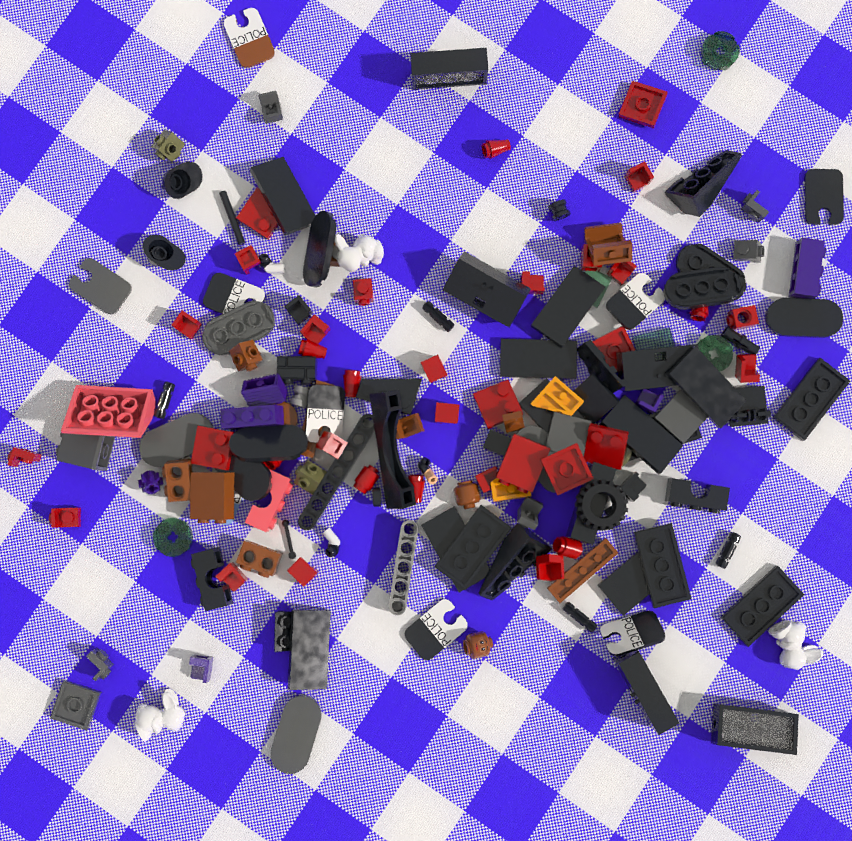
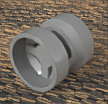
(300, 396)

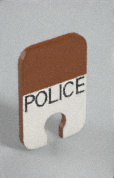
(251, 42)

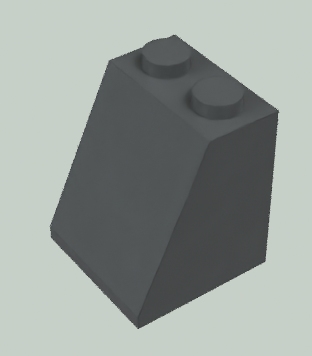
(85, 450)

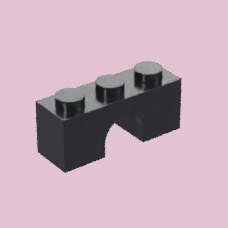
(714, 498)
(211, 594)

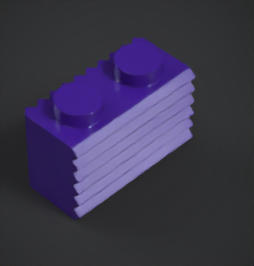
(264, 390)

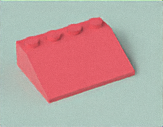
(109, 411)

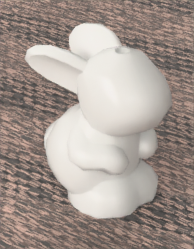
(362, 251)
(790, 638)
(152, 719)

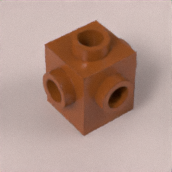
(245, 356)

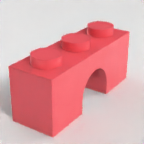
(265, 517)

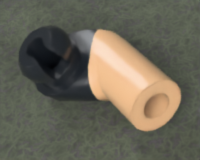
(424, 467)

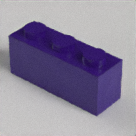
(807, 268)
(252, 416)

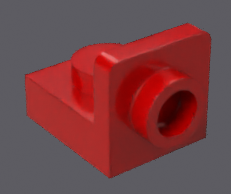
(363, 291)
(19, 454)
(65, 517)

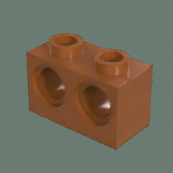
(177, 480)
(260, 553)

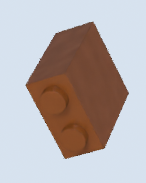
(212, 496)

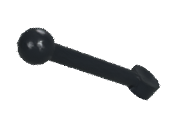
(292, 555)

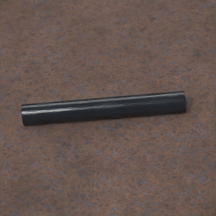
(232, 218)

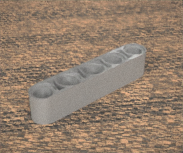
(403, 576)

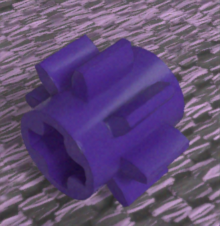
(150, 482)

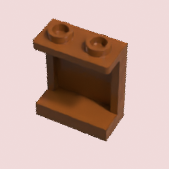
(607, 244)

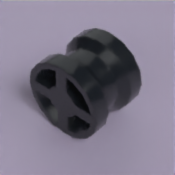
(559, 210)

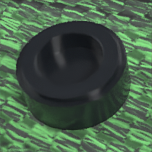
(376, 494)

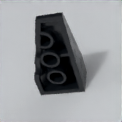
(701, 188)
(513, 558)

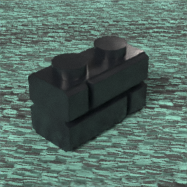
(297, 369)

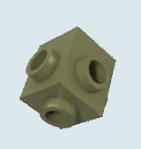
(167, 145)
(309, 476)

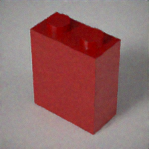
(522, 463)

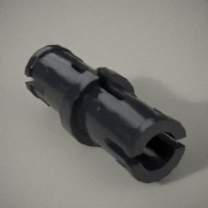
(740, 341)

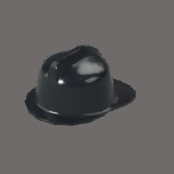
(182, 179)
(163, 253)

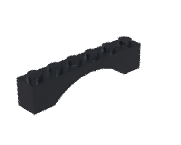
(397, 487)

